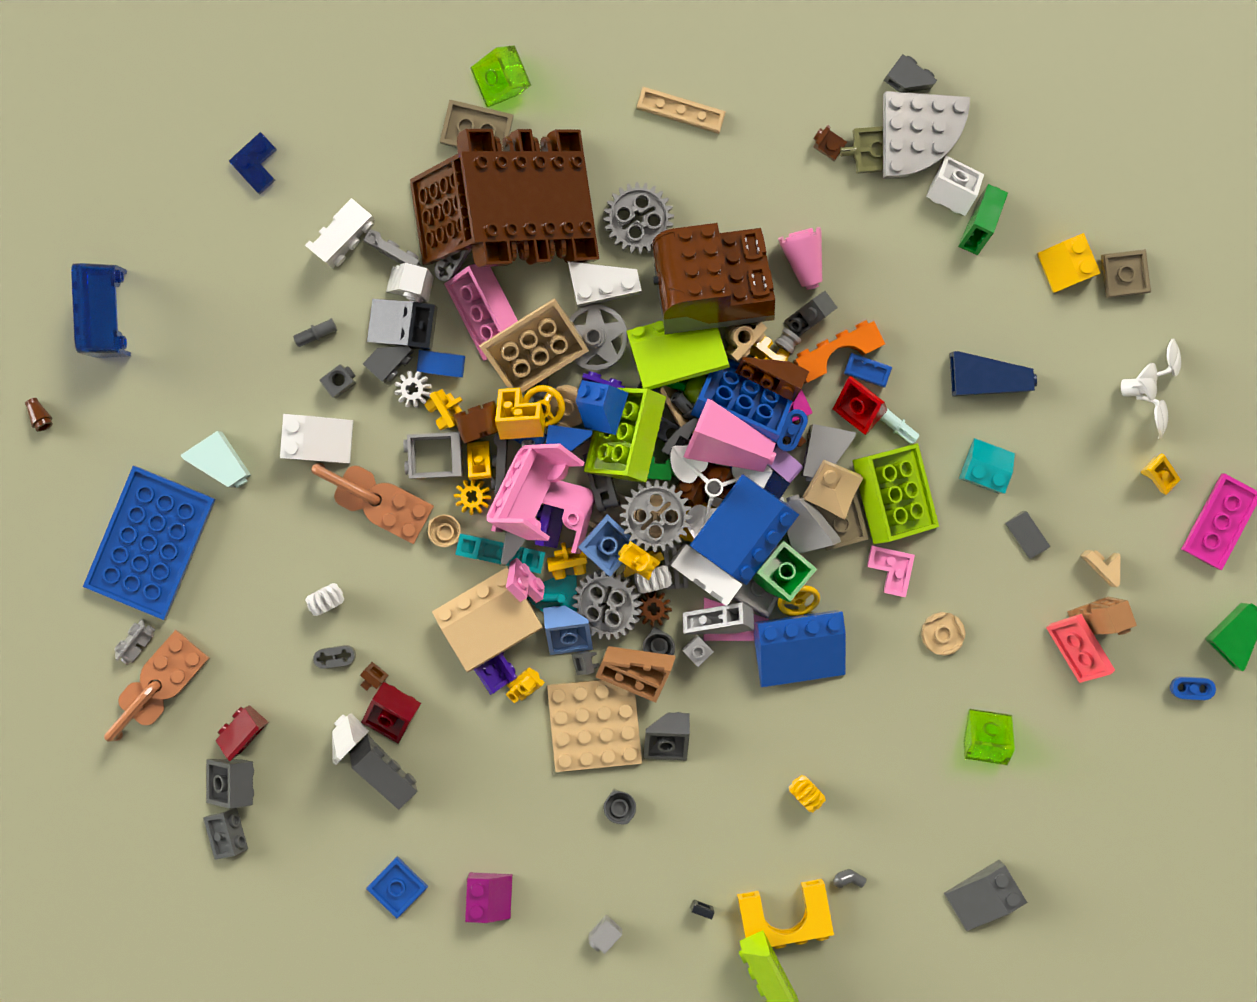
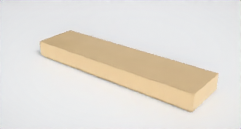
(680, 110)

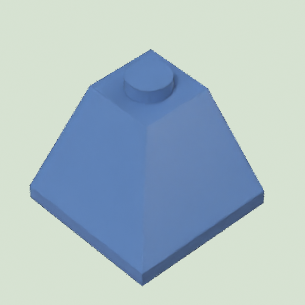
(604, 545)
(566, 630)

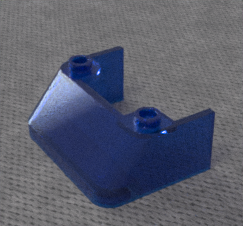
(96, 310)

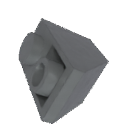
(909, 77)
(811, 314)
(387, 360)

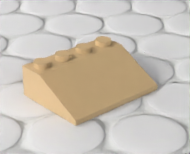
(534, 347)
(486, 621)

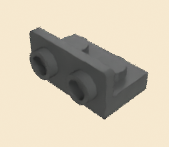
(225, 834)

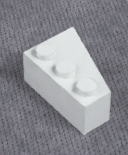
(342, 234)
(411, 282)
(602, 283)
(705, 574)

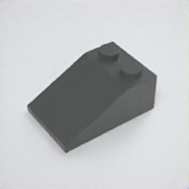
(985, 896)

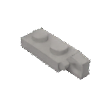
(390, 249)

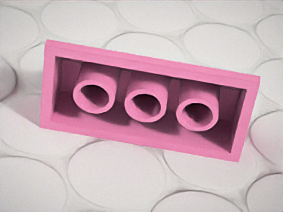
(480, 303)

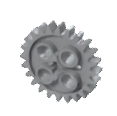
(627, 202)
(641, 500)
(624, 609)

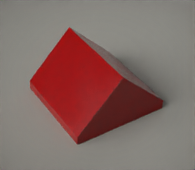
(859, 406)

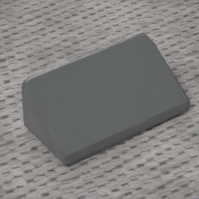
(1027, 534)

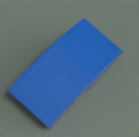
(440, 363)

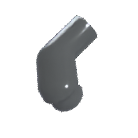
(849, 876)

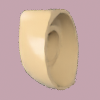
(444, 530)

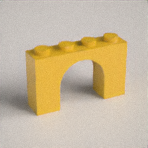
(814, 924)

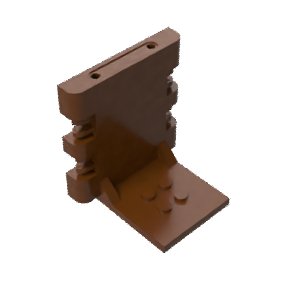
(507, 199)

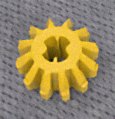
(465, 498)
(807, 793)

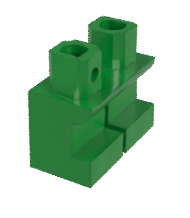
(661, 471)

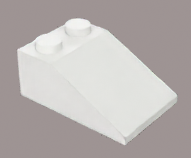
(316, 438)

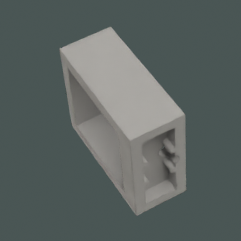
(457, 456)

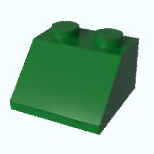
(784, 572)

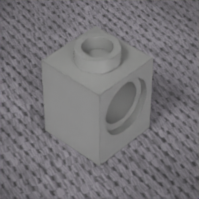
(697, 650)
(604, 934)

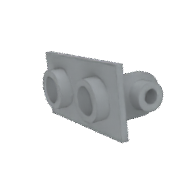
(137, 634)

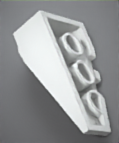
(346, 736)

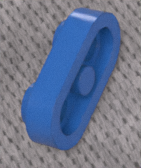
(792, 431)
(1191, 688)

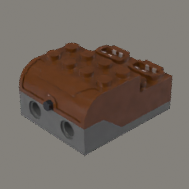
(712, 278)

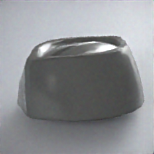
(659, 642)
(619, 807)

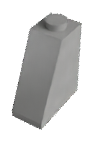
(824, 444)
(810, 528)

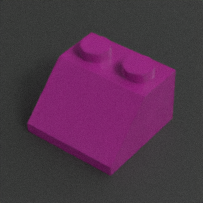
(488, 897)

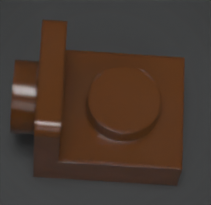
(828, 143)

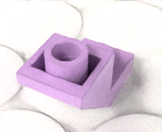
(785, 465)

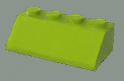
(766, 969)

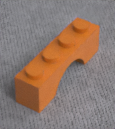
(863, 339)

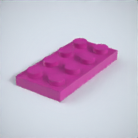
(1221, 521)

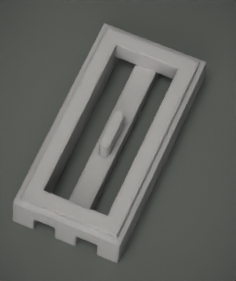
(676, 573)

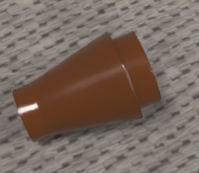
(38, 416)

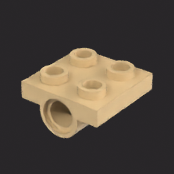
(751, 334)

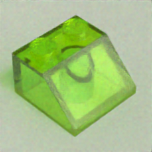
(500, 75)
(989, 737)

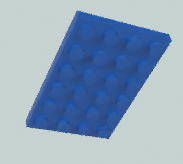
(149, 542)

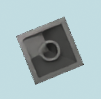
(668, 737)

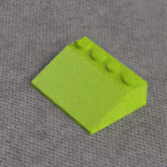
(675, 356)
(631, 449)
(896, 494)

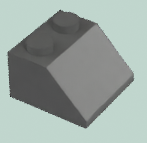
(229, 782)

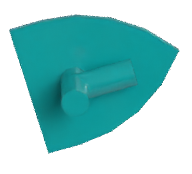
(558, 593)

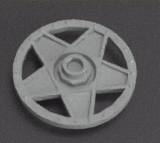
(599, 336)

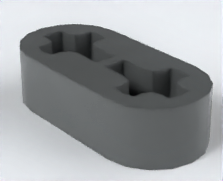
(334, 651)

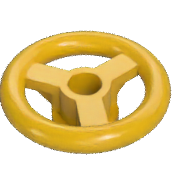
(550, 393)
(799, 600)

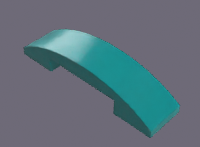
(492, 550)

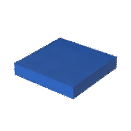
(397, 887)

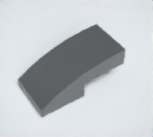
(684, 432)

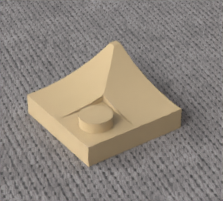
(833, 488)

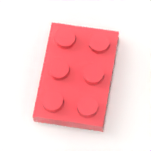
(1080, 648)

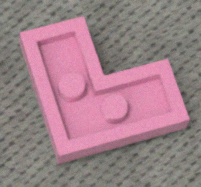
(898, 566)
(523, 582)

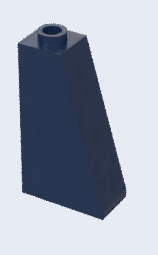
(984, 376)

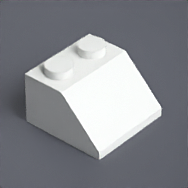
(955, 186)

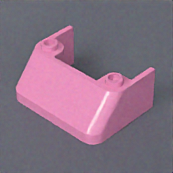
(526, 487)
(577, 507)

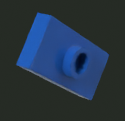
(867, 370)

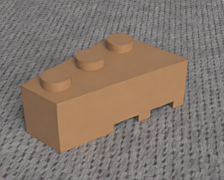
(1107, 616)
(636, 671)

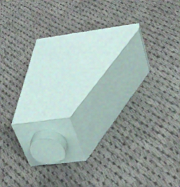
(219, 460)

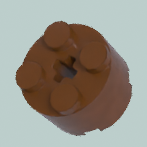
(477, 422)

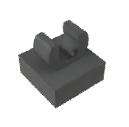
(583, 662)

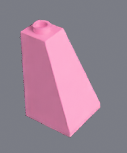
(729, 441)

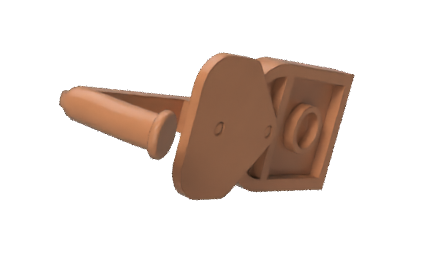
(398, 511)
(174, 667)

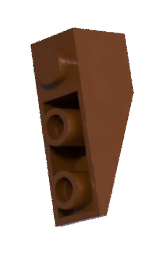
(776, 375)

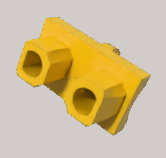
(762, 351)
(447, 407)
(565, 559)
(638, 560)
(524, 685)

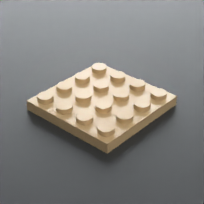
(593, 725)

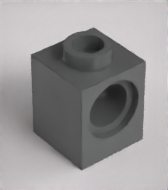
(328, 380)

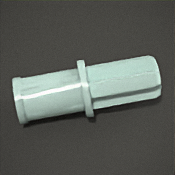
(899, 427)

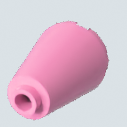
(804, 255)

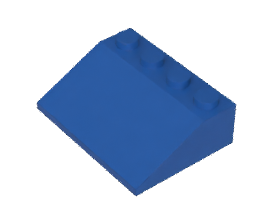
(744, 399)
(744, 529)
(800, 648)

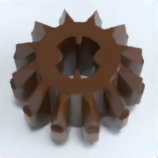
(659, 603)

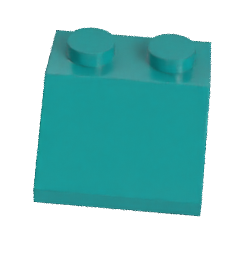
(988, 466)

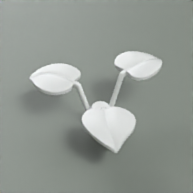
(1147, 384)
(689, 469)

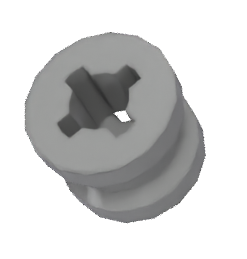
(787, 340)

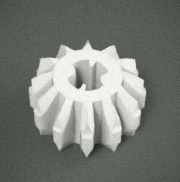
(410, 382)
(659, 579)
(324, 599)

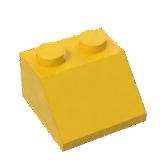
(1068, 263)

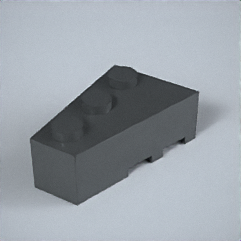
(382, 772)

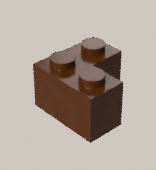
(696, 490)

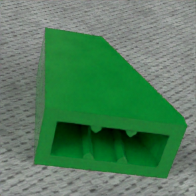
(983, 219)
(1236, 636)

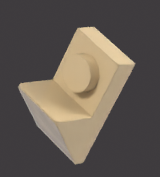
(1107, 570)

